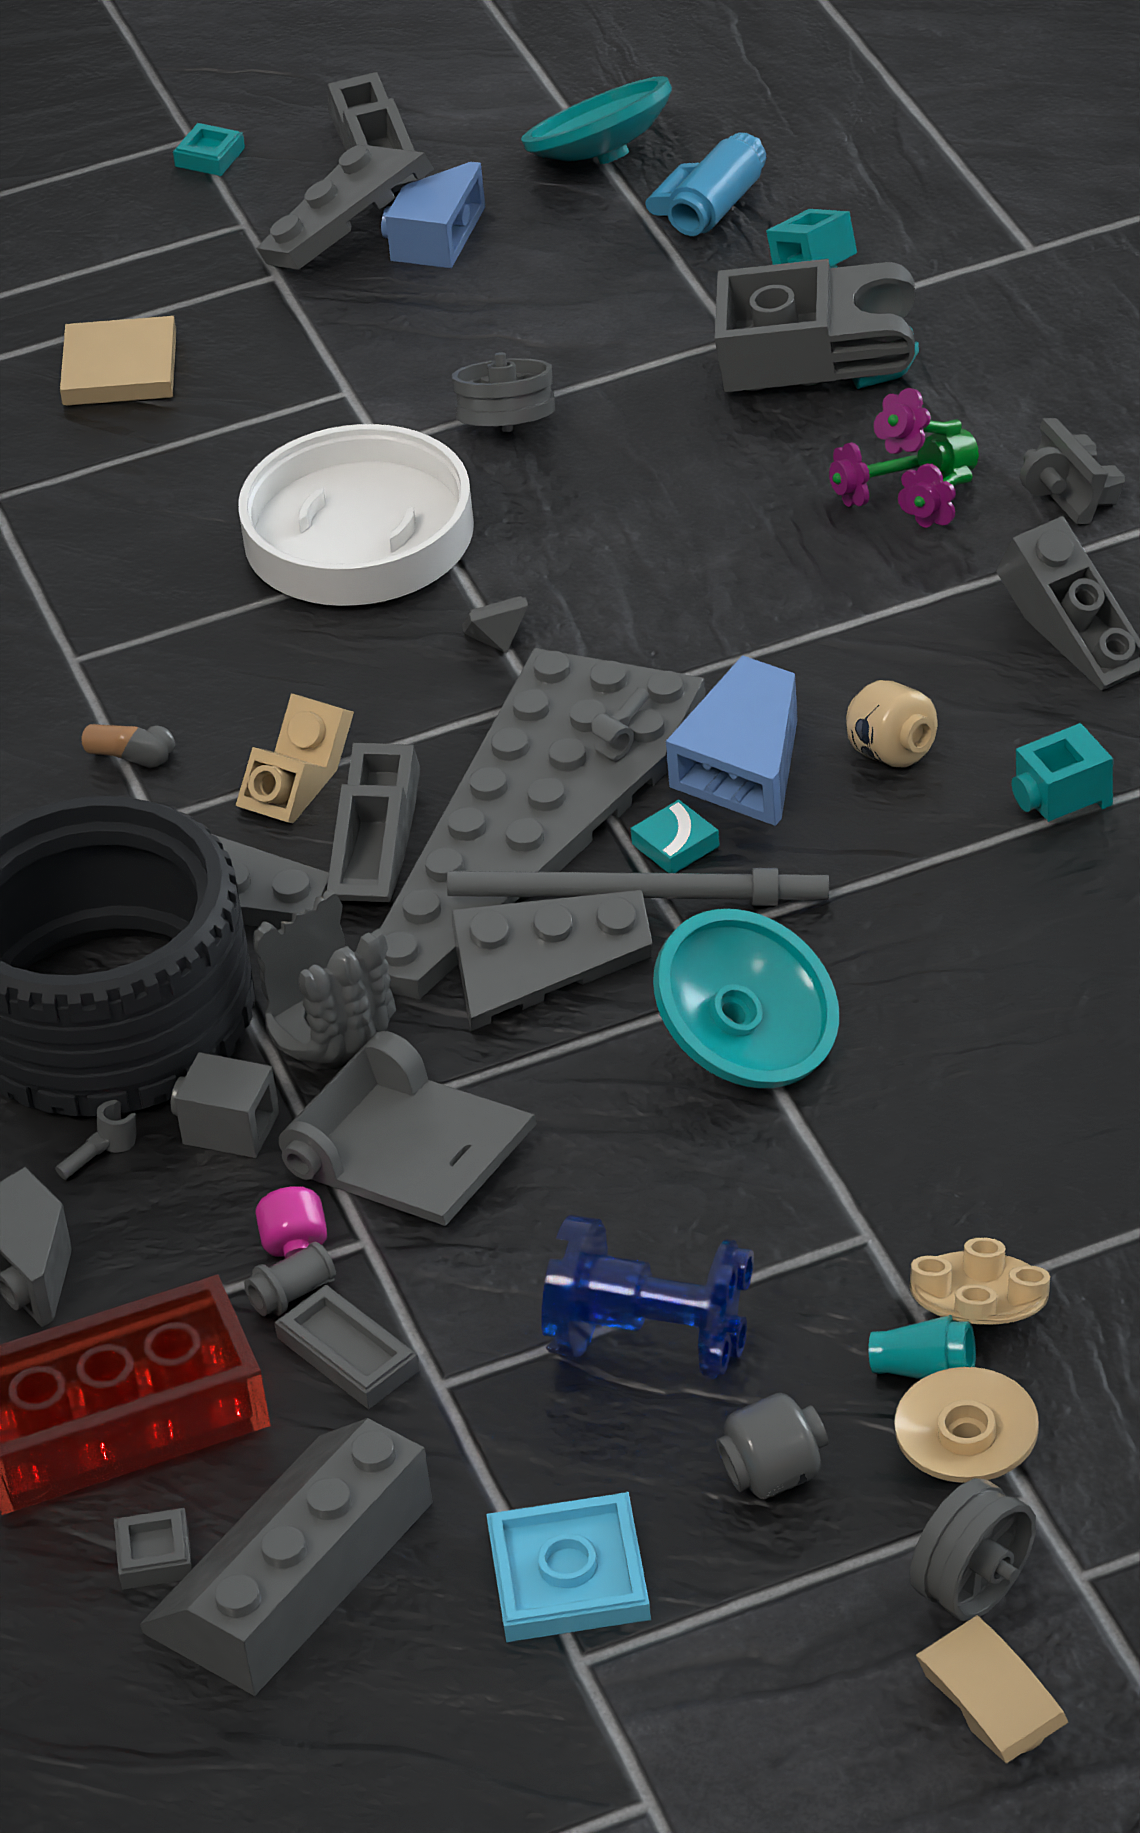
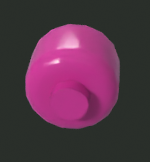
(290, 1220)

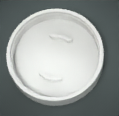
(356, 514)

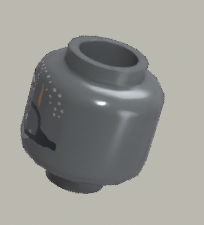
(772, 1446)

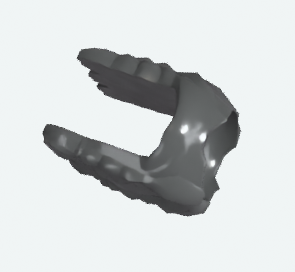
(318, 978)

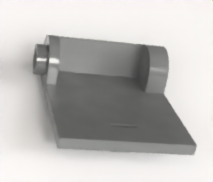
(399, 1135)

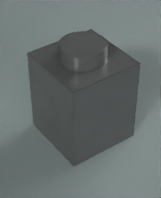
(226, 1104)

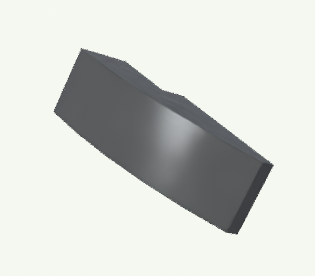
(367, 116)
(374, 821)

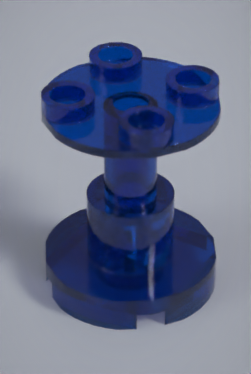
(621, 1293)

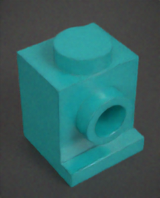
(813, 236)
(1063, 773)

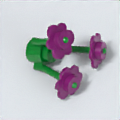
(942, 460)

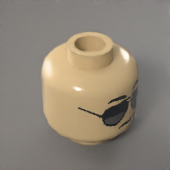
(891, 723)

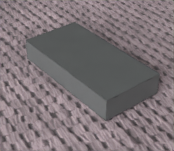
(347, 1346)

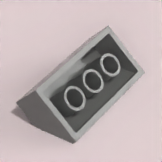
(295, 1554)

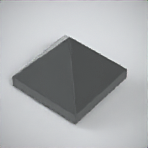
(496, 622)

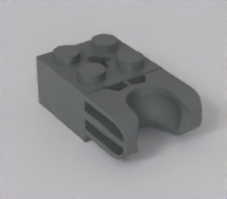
(812, 323)

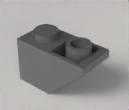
(32, 1246)

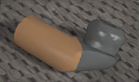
(130, 743)

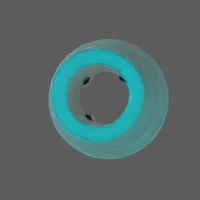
(923, 1348)

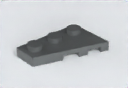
(354, 186)

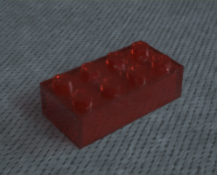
(124, 1392)

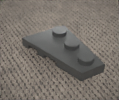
(534, 947)

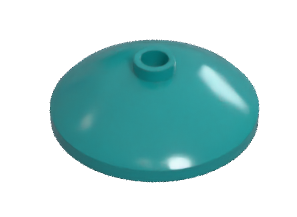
(601, 123)
(761, 980)

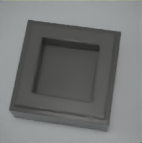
(152, 1548)

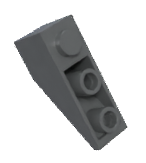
(1070, 603)

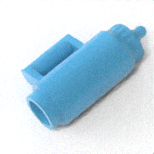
(703, 192)

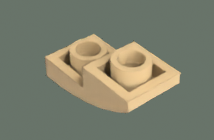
(992, 1688)

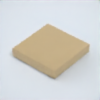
(118, 360)

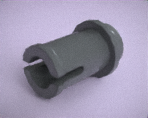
(289, 1279)

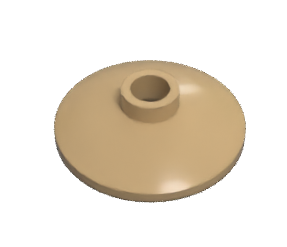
(966, 1424)

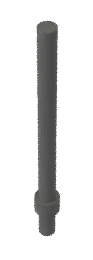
(762, 886)

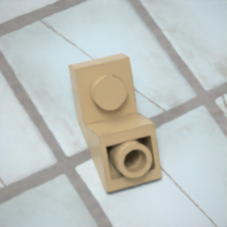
(302, 763)

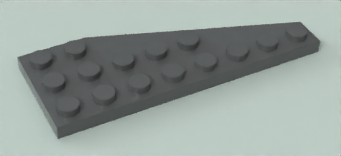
(533, 795)

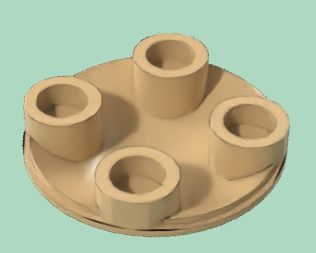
(979, 1284)

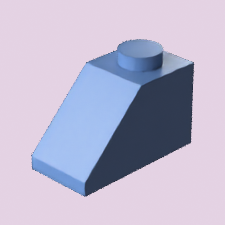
(435, 216)

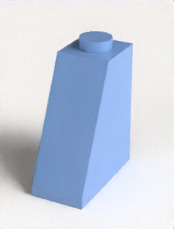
(739, 742)

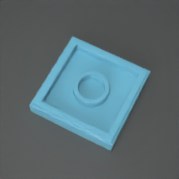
(568, 1567)

